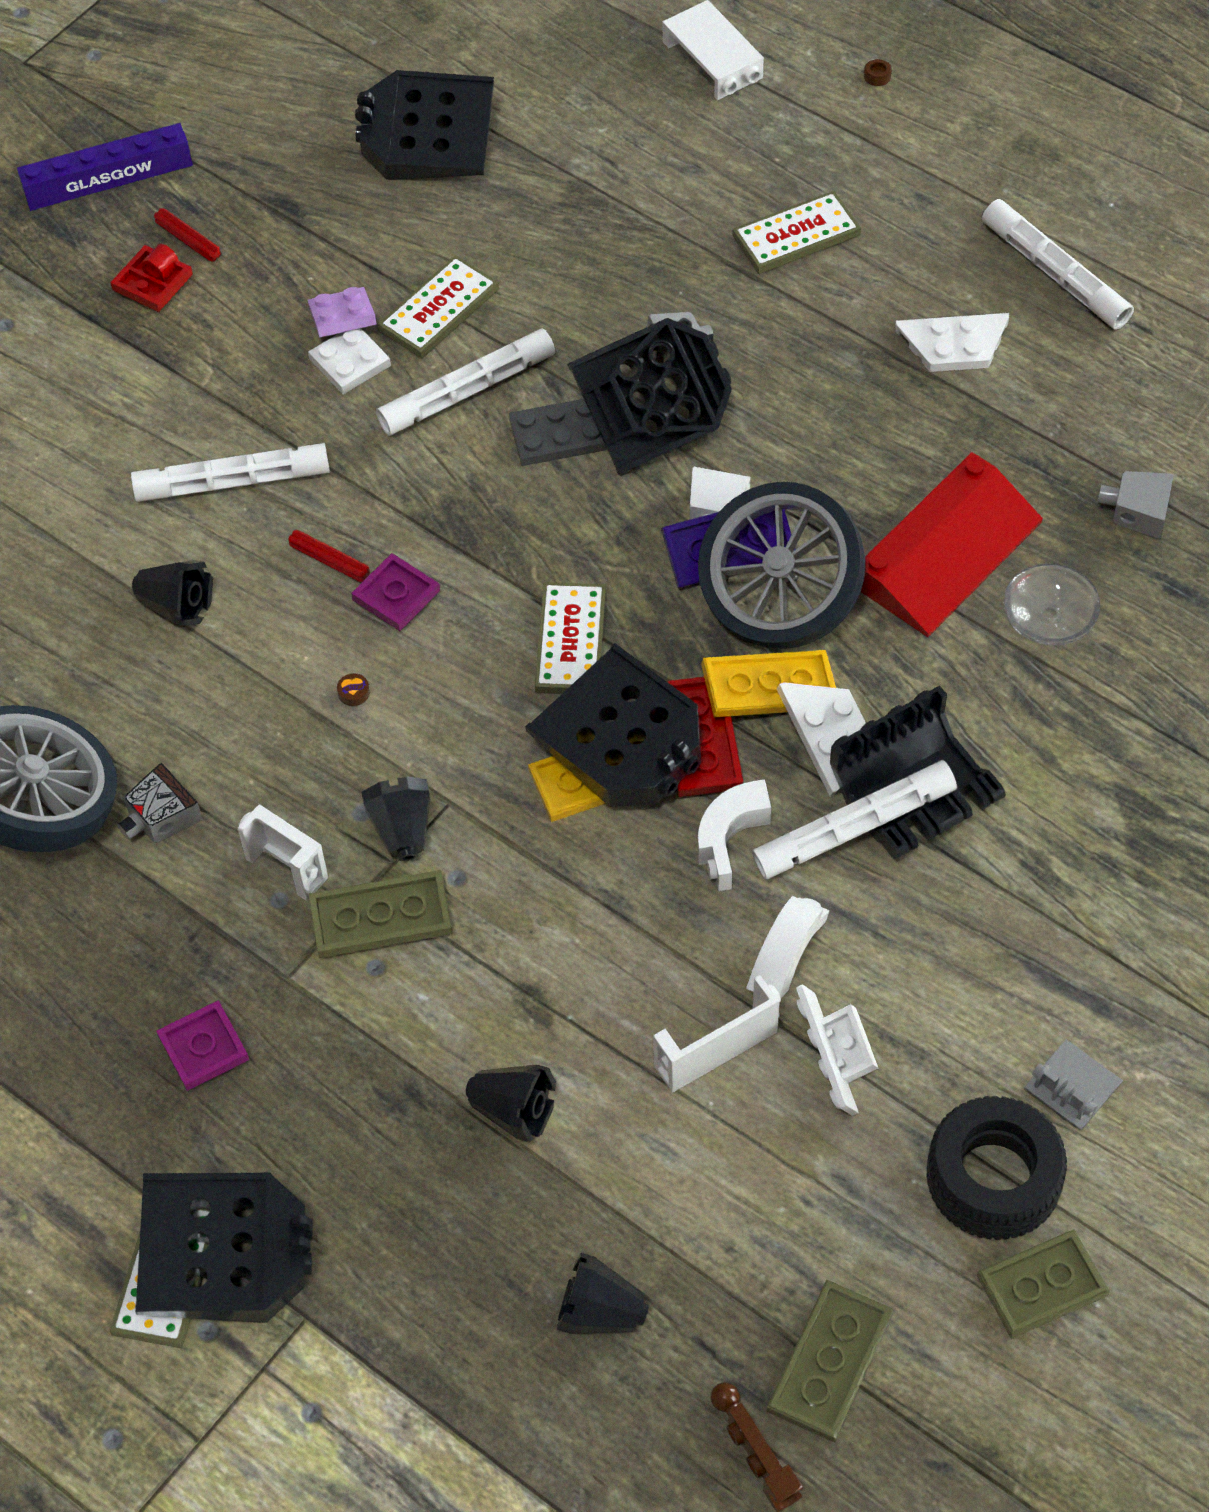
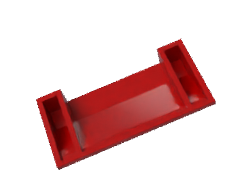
(948, 545)

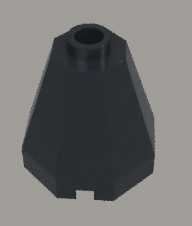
(175, 591)
(399, 815)
(514, 1098)
(600, 1301)

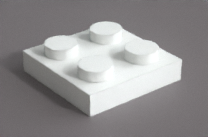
(349, 359)

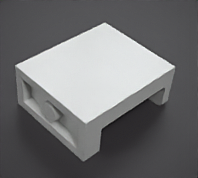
(268, 833)

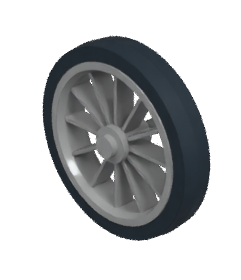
(781, 565)
(35, 780)

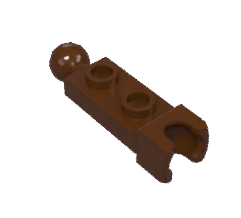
(780, 1483)

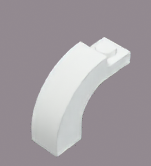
(729, 813)
(787, 942)

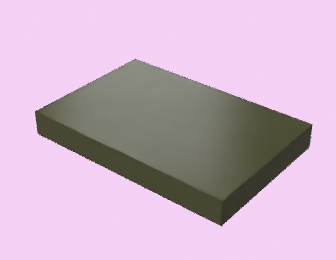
(1042, 1283)

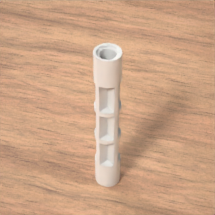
(1058, 264)
(465, 381)
(230, 472)
(854, 819)

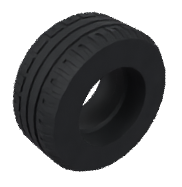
(1007, 1125)

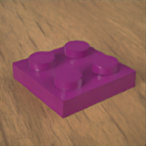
(395, 592)
(202, 1045)

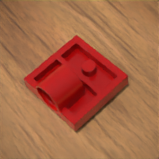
(152, 277)

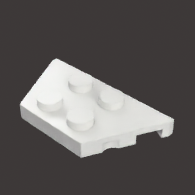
(954, 341)
(820, 719)

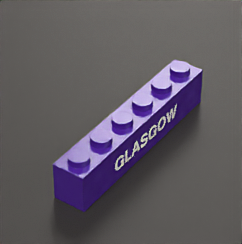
(105, 166)

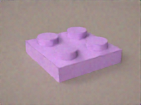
(341, 311)

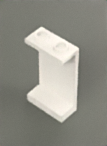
(715, 47)
(686, 1065)

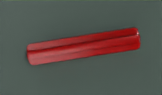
(187, 234)
(329, 555)

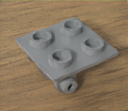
(1073, 1084)

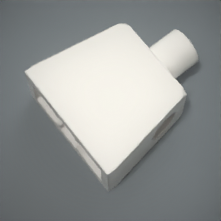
(713, 490)

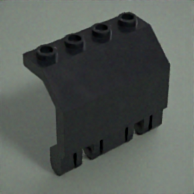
(900, 746)

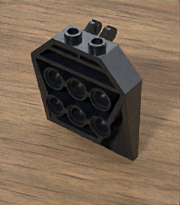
(410, 114)
(688, 360)
(602, 694)
(274, 1263)

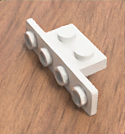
(841, 1044)

